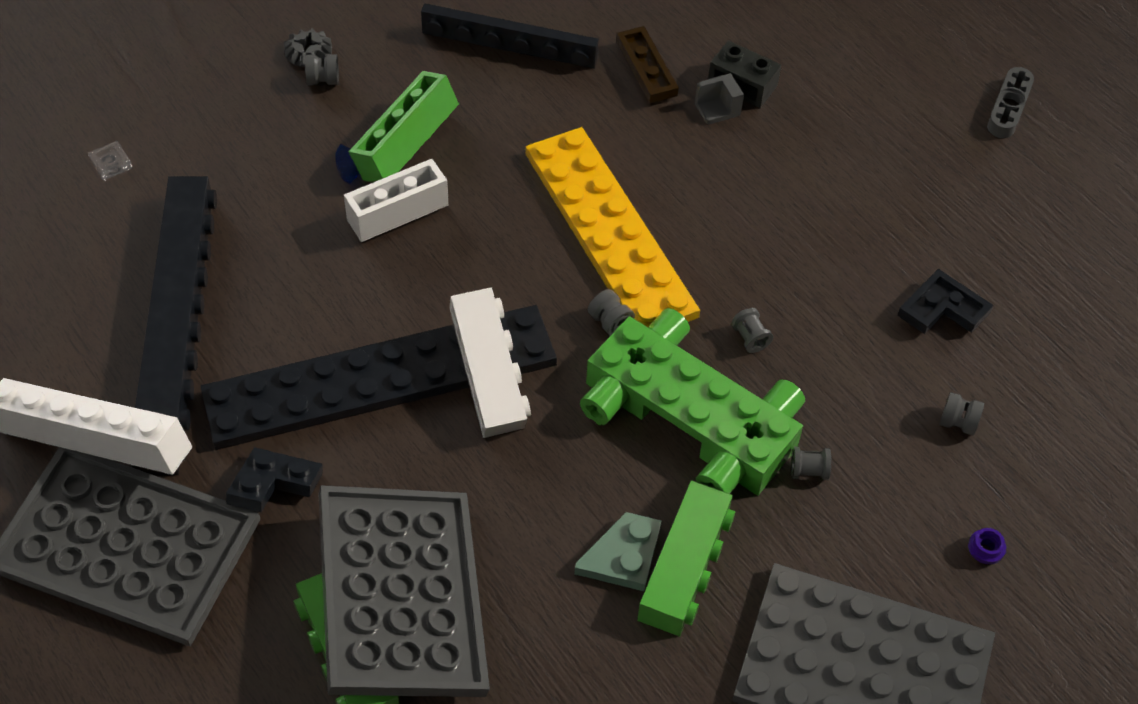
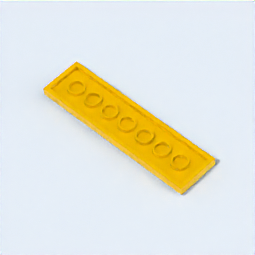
(609, 227)

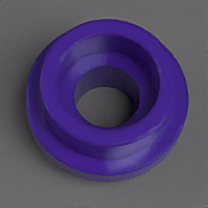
(987, 537)

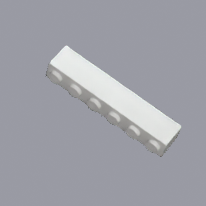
(92, 426)

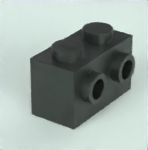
(752, 72)

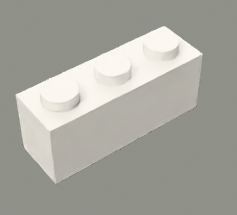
(396, 200)

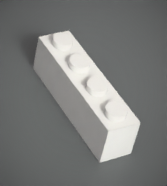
(488, 362)

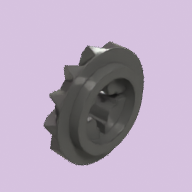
(294, 46)

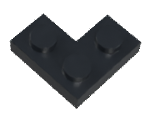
(947, 297)
(270, 471)

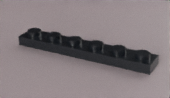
(509, 35)

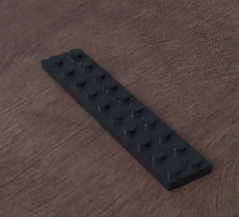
(358, 381)

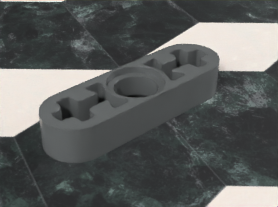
(1013, 113)

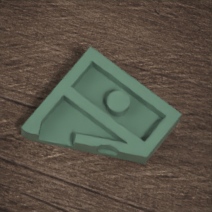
(623, 552)

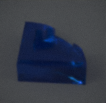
(345, 164)

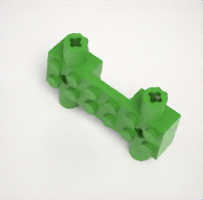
(739, 432)

